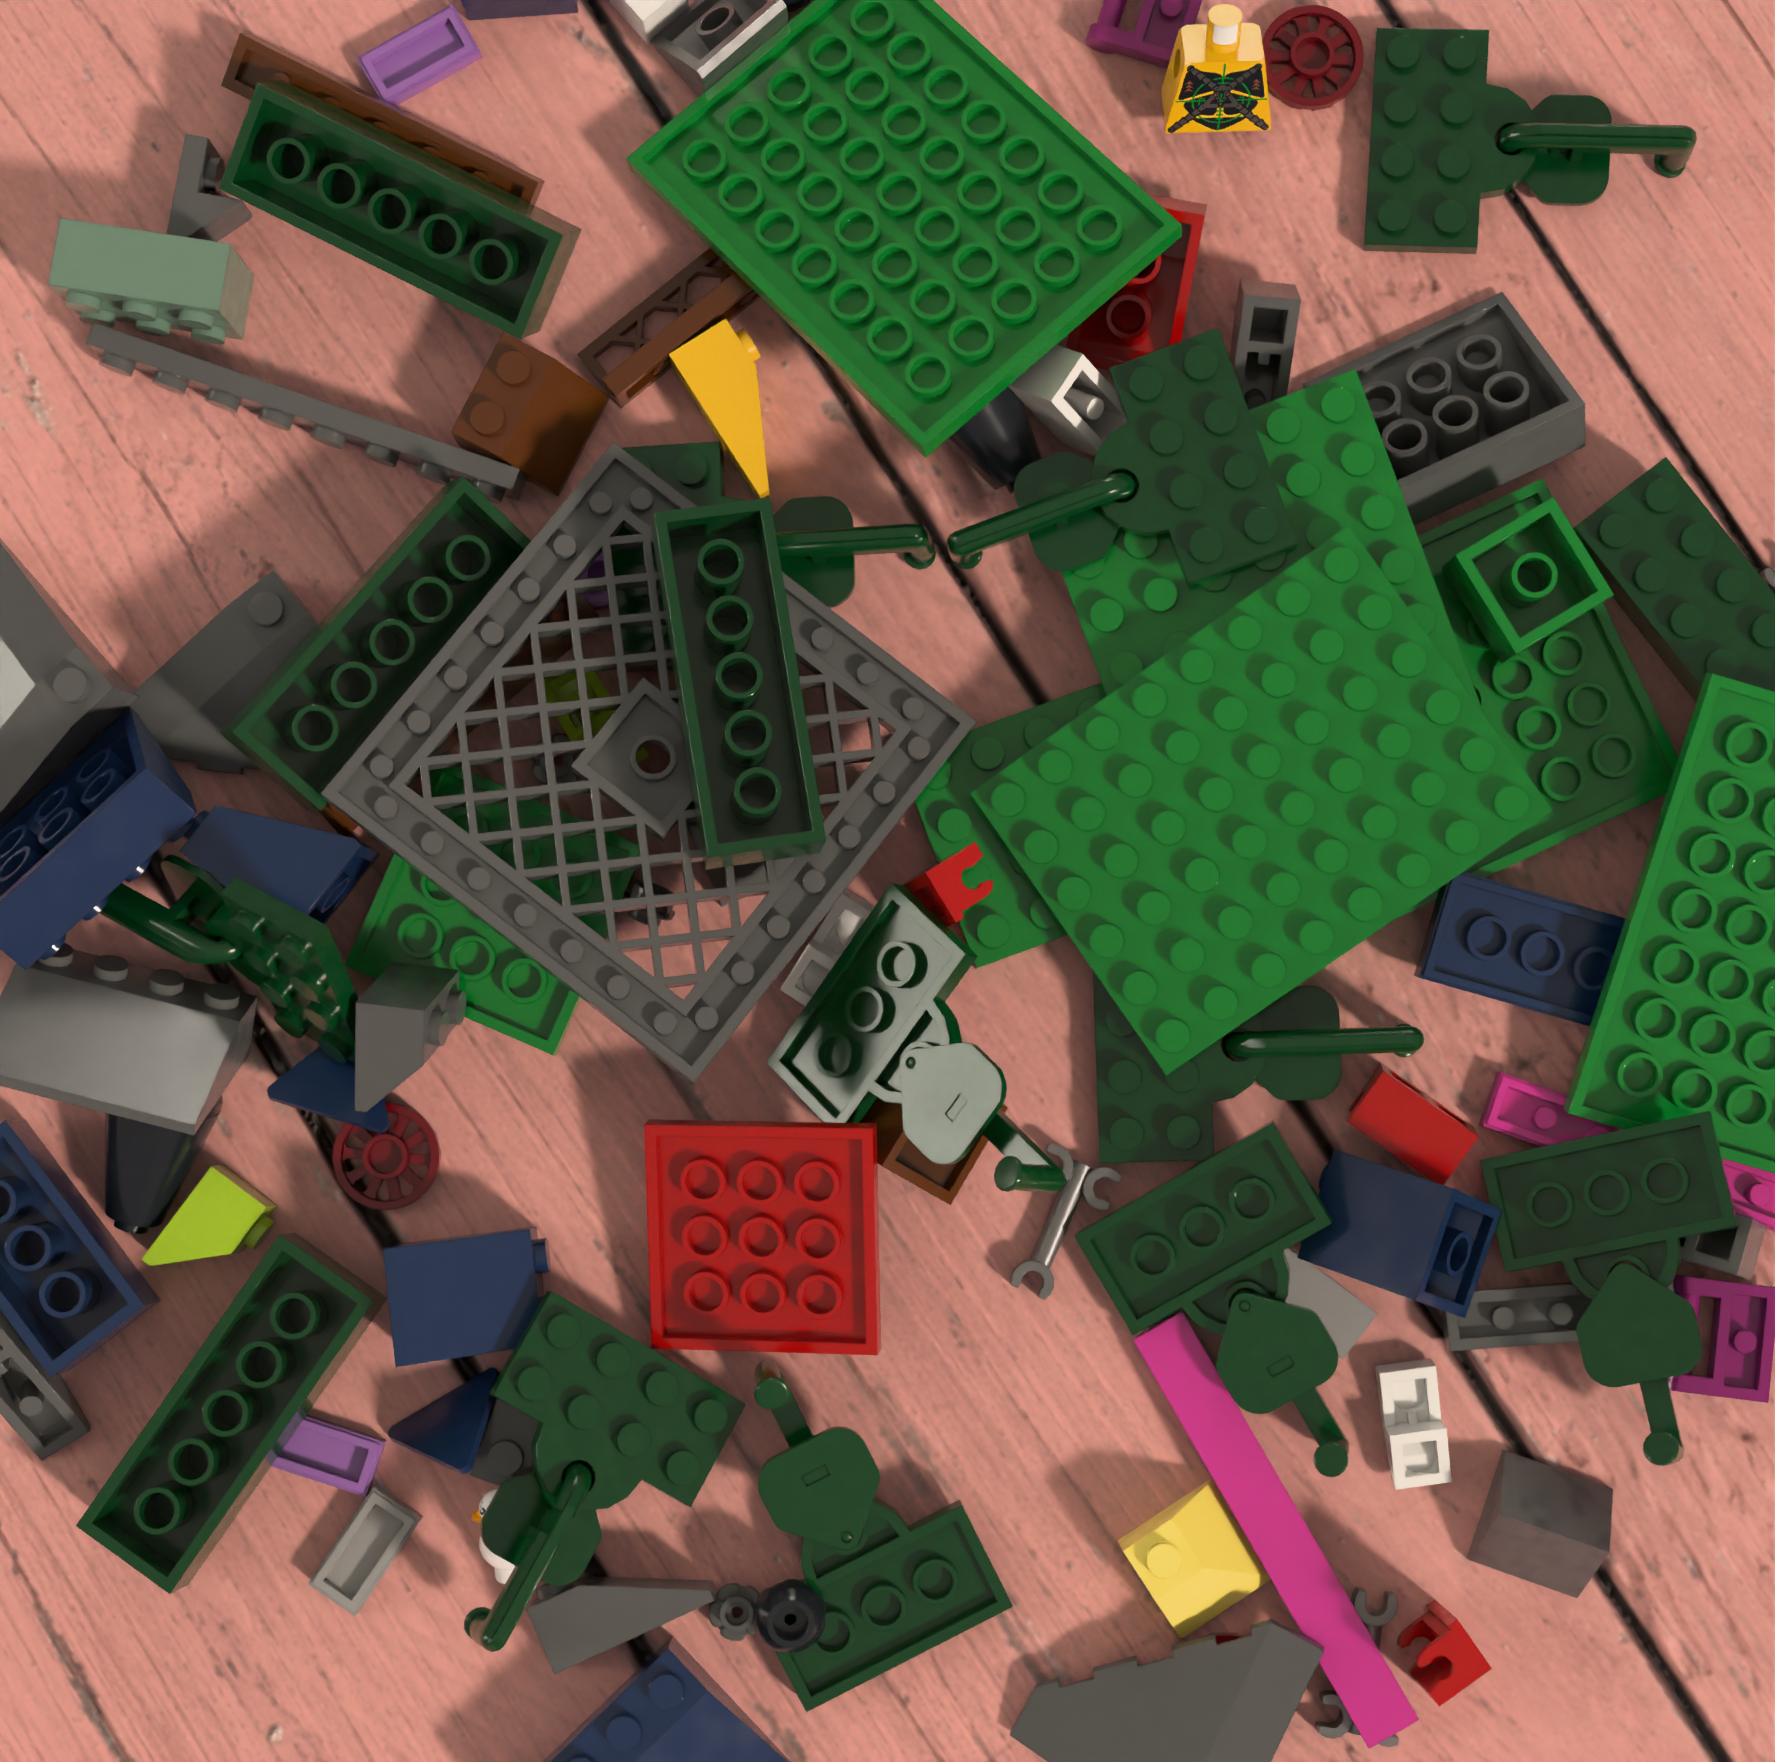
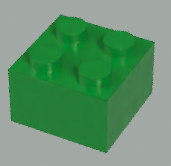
(1527, 580)

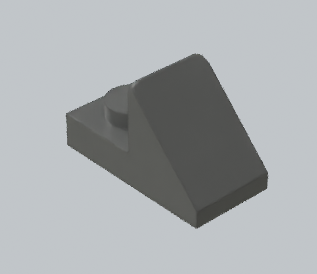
(194, 207)

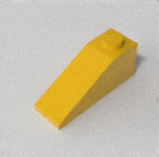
(725, 387)

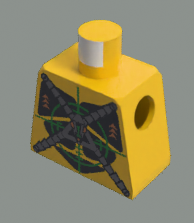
(1217, 77)

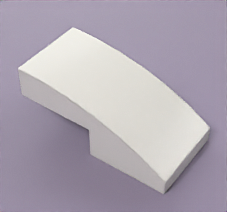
(826, 946)
(1413, 1424)

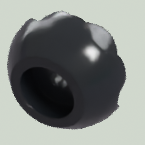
(786, 1598)

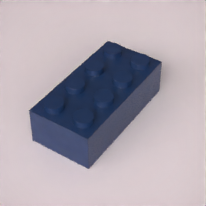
(60, 1267)

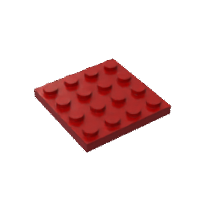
(763, 1236)

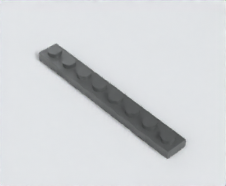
(282, 407)

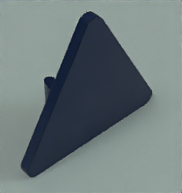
(327, 1089)
(450, 1426)

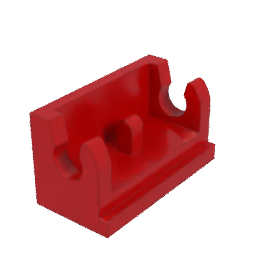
(942, 887)
(1411, 1125)
(1449, 1659)

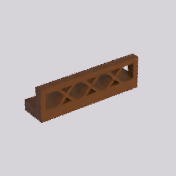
(652, 355)

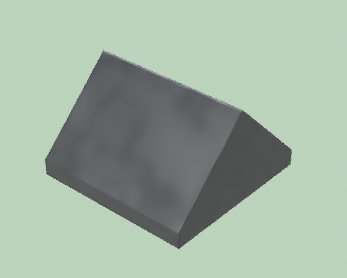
(716, 37)
(1543, 1525)

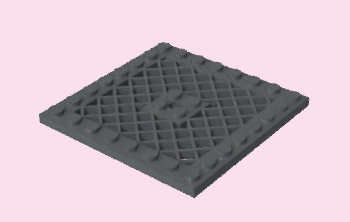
(377, 796)

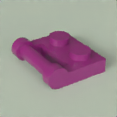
(1153, 34)
(1739, 1339)

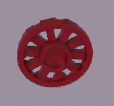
(1312, 57)
(387, 1158)

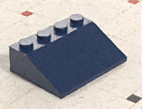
(86, 837)
(668, 1715)

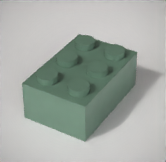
(151, 280)

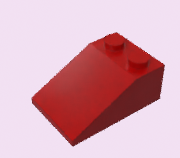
(1152, 305)

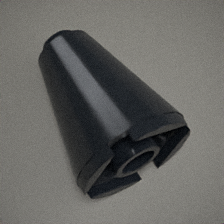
(998, 441)
(147, 1168)

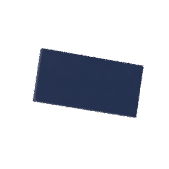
(1519, 947)

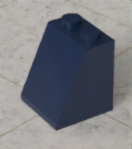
(286, 860)
(1401, 1233)
(463, 1293)

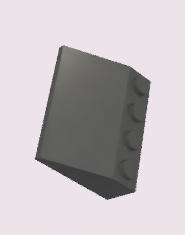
(1467, 406)
(122, 1037)

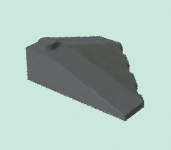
(220, 672)
(52, 687)
(1189, 1707)

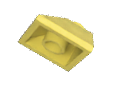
(1194, 1558)

